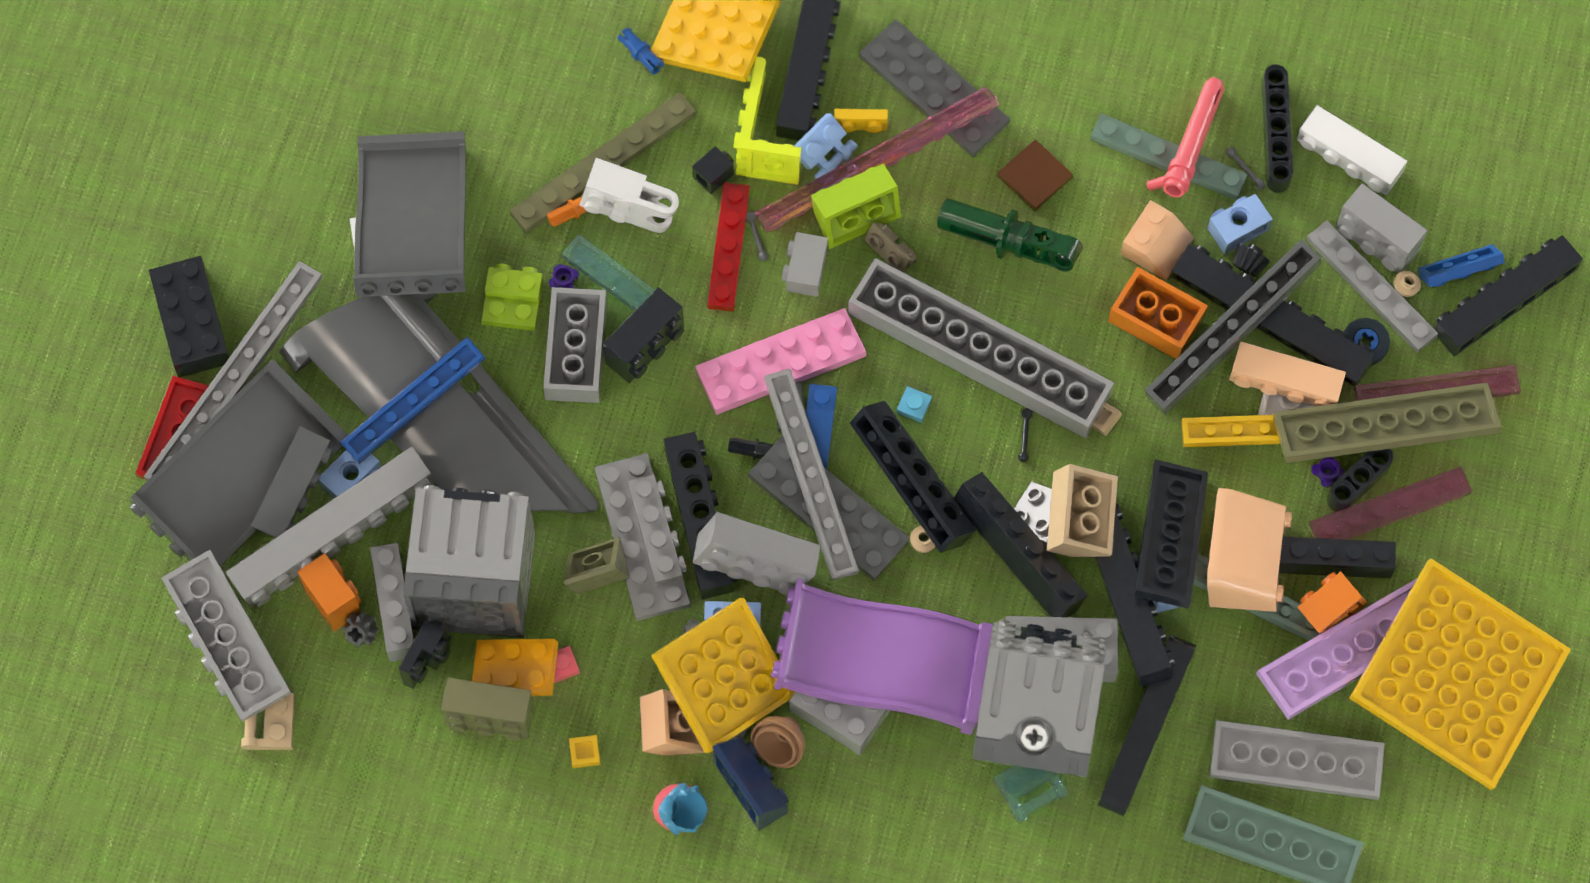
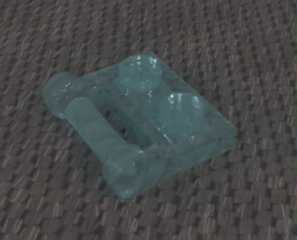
(1020, 781)

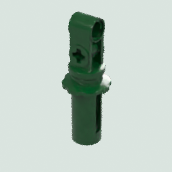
(1010, 235)

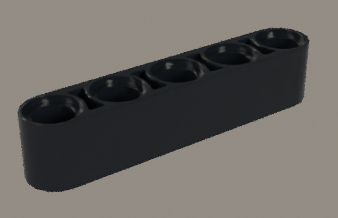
(1277, 139)

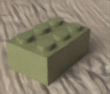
(487, 709)

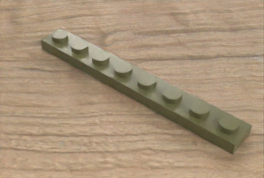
(617, 151)

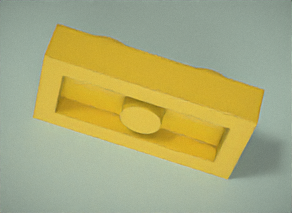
(862, 119)

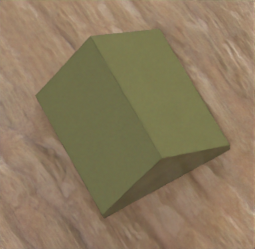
(596, 566)

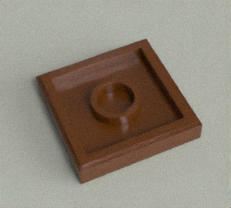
(1035, 175)

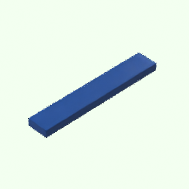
(413, 400)

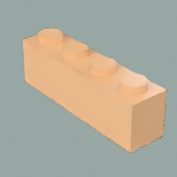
(1286, 376)

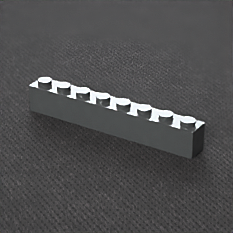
(1233, 327)

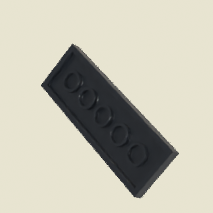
(1171, 534)

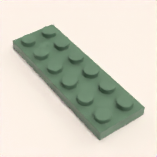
(1271, 839)

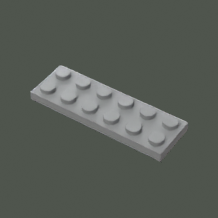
(1297, 760)

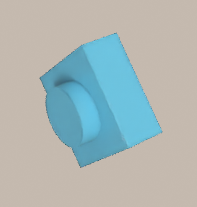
(914, 404)

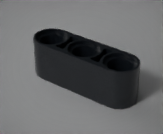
(1351, 487)

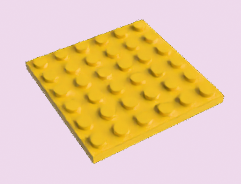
(1460, 674)

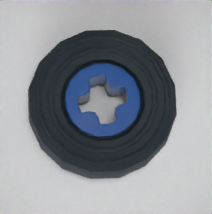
(1372, 330)

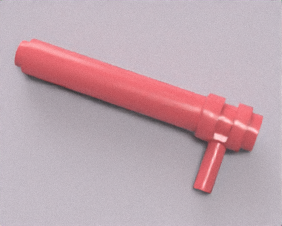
(1182, 167)

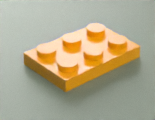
(517, 664)

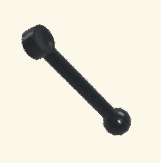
(1026, 415)

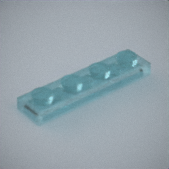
(607, 272)

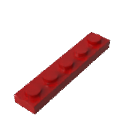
(728, 247)

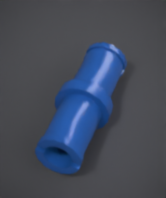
(640, 51)

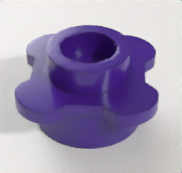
(563, 271)
(1330, 464)

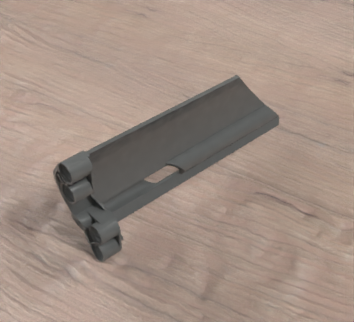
(463, 437)

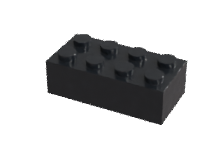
(189, 316)

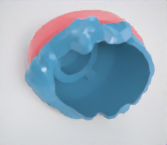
(680, 808)

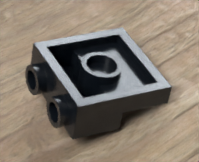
(427, 649)

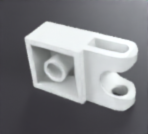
(627, 197)

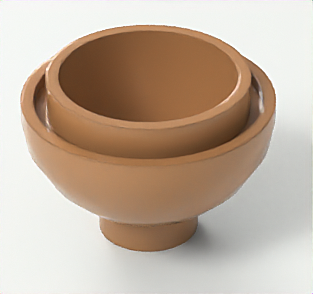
(779, 741)

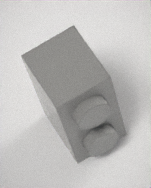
(806, 264)

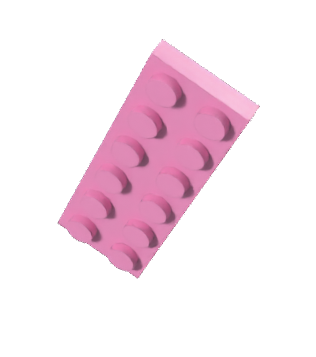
(804, 349)

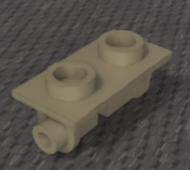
(883, 241)

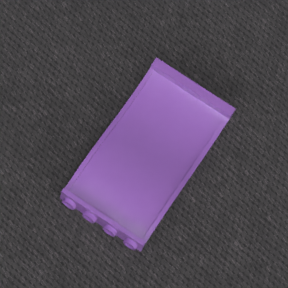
(882, 656)

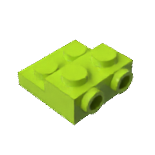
(512, 297)

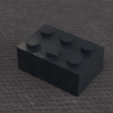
(644, 335)

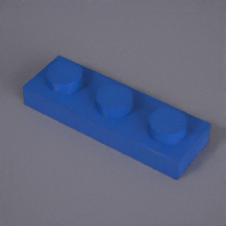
(1461, 265)

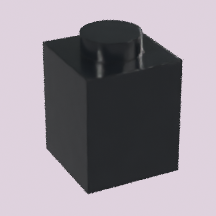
(713, 169)

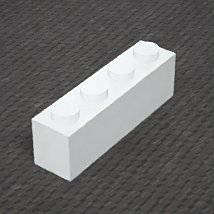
(1351, 150)

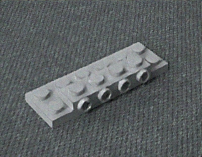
(649, 546)
(225, 636)

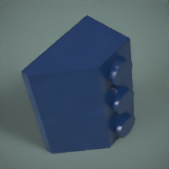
(750, 781)

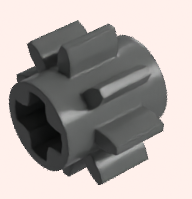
(360, 629)

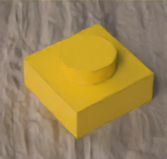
(584, 751)

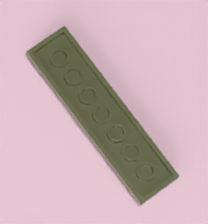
(1387, 422)

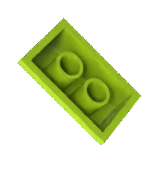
(856, 203)

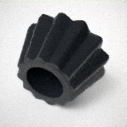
(1250, 259)

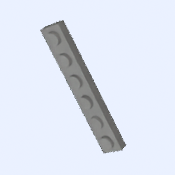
(1372, 286)

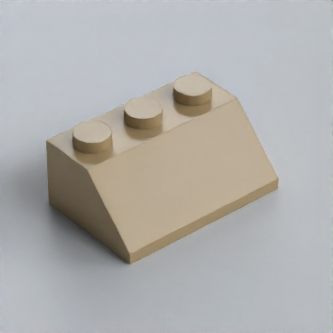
(1082, 512)

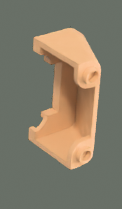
(1246, 552)

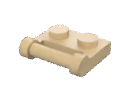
(277, 727)

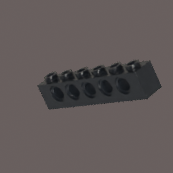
(678, 450)
(912, 476)

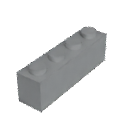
(393, 609)

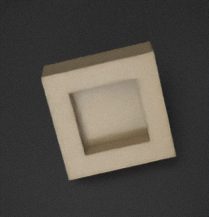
(1106, 419)

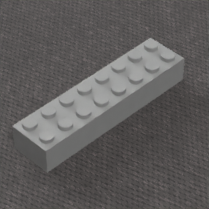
(330, 527)

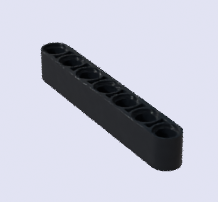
(1145, 731)

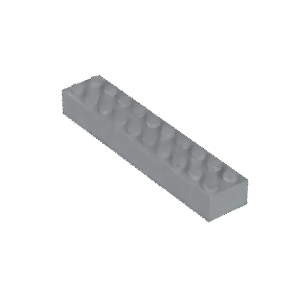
(980, 348)

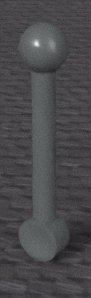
(1231, 152)
(750, 218)

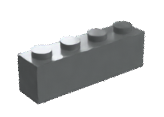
(292, 483)

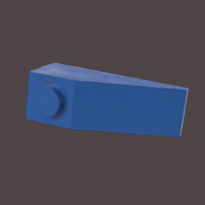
(820, 416)

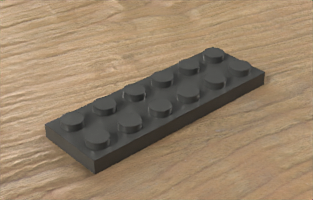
(929, 83)
(870, 534)

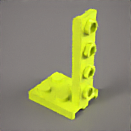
(759, 157)

